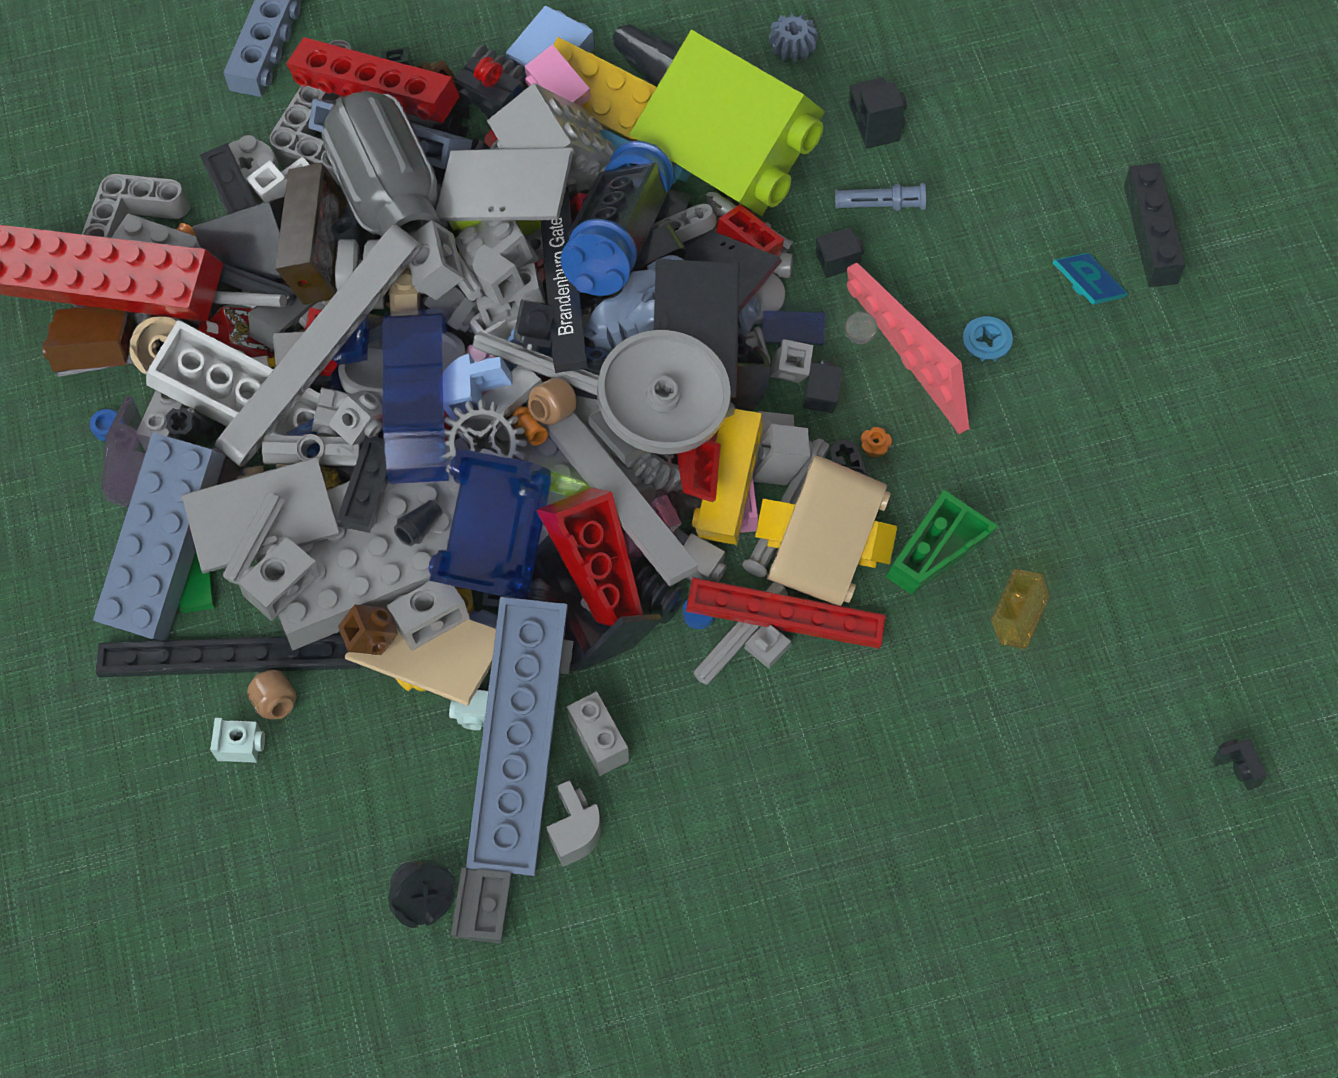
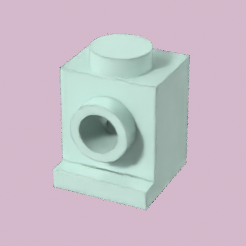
(473, 715)
(243, 750)

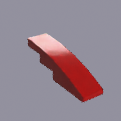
(700, 470)

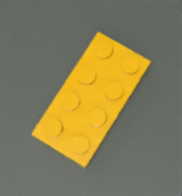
(615, 94)

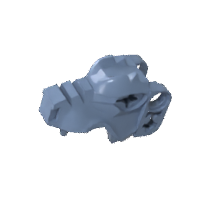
(626, 313)

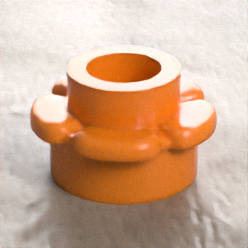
(875, 449)

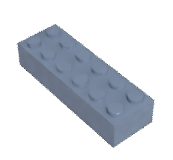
(156, 539)

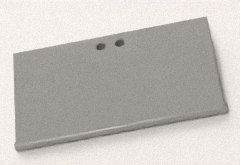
(508, 181)
(224, 512)

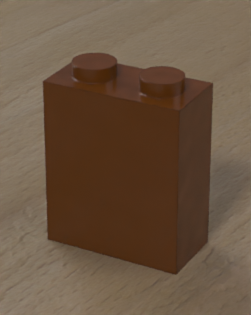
(88, 338)

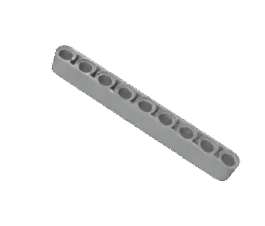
(318, 345)

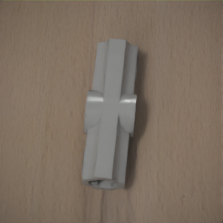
(293, 449)

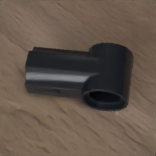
(349, 228)

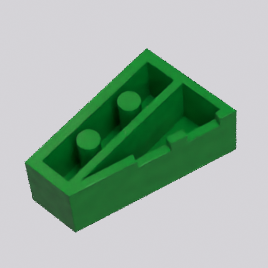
(939, 542)

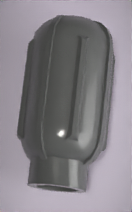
(380, 163)

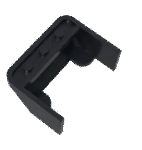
(591, 639)

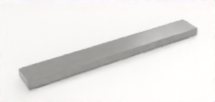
(633, 510)

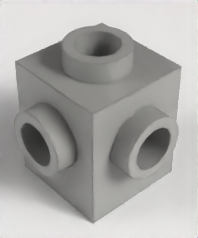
(357, 416)

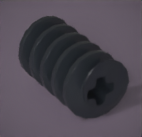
(653, 594)

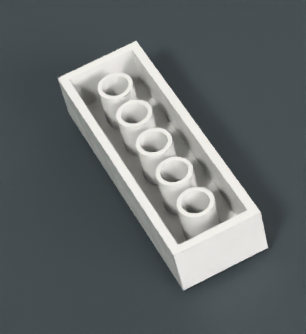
(216, 378)

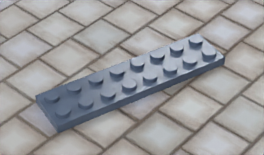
(517, 736)

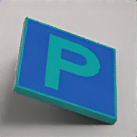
(1090, 278)

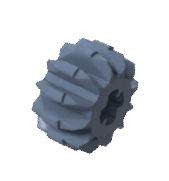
(793, 37)

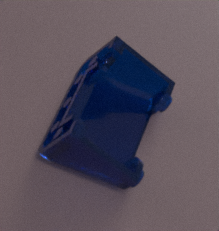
(493, 524)

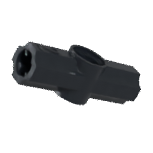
(189, 426)

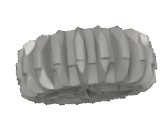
(468, 434)

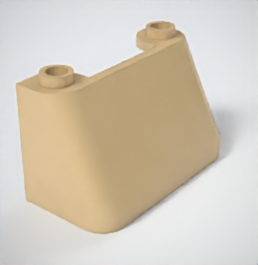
(828, 531)

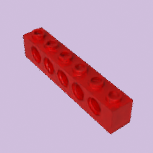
(349, 71)

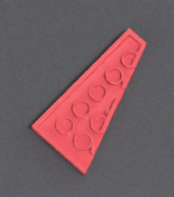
(919, 349)

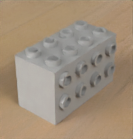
(550, 121)

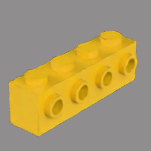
(739, 448)

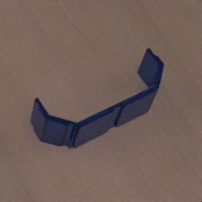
(414, 396)

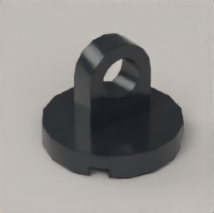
(420, 892)

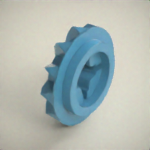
(995, 330)

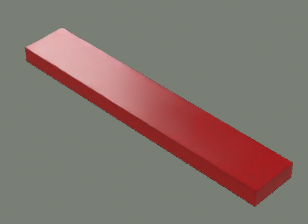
(785, 613)

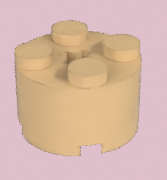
(146, 337)

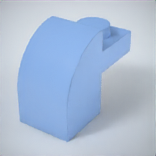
(467, 379)

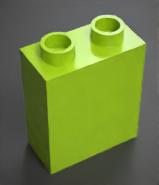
(730, 123)

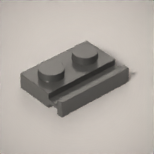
(481, 905)

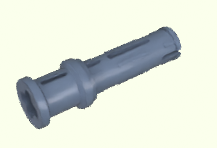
(897, 197)

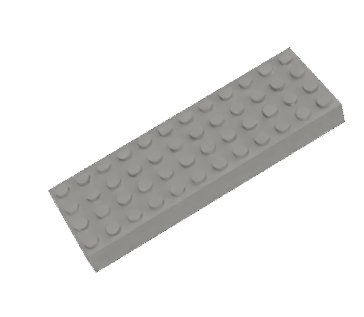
(378, 566)

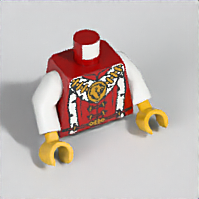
(231, 327)

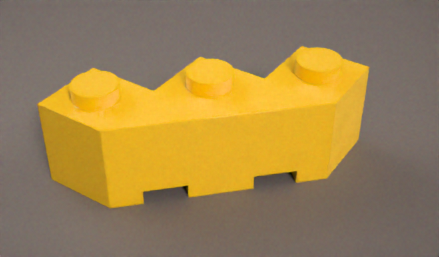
(776, 515)

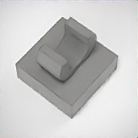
(767, 645)

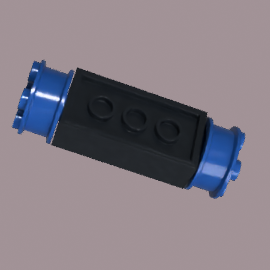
(616, 218)

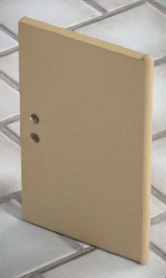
(446, 665)

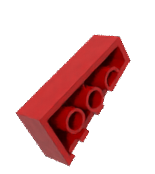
(595, 552)

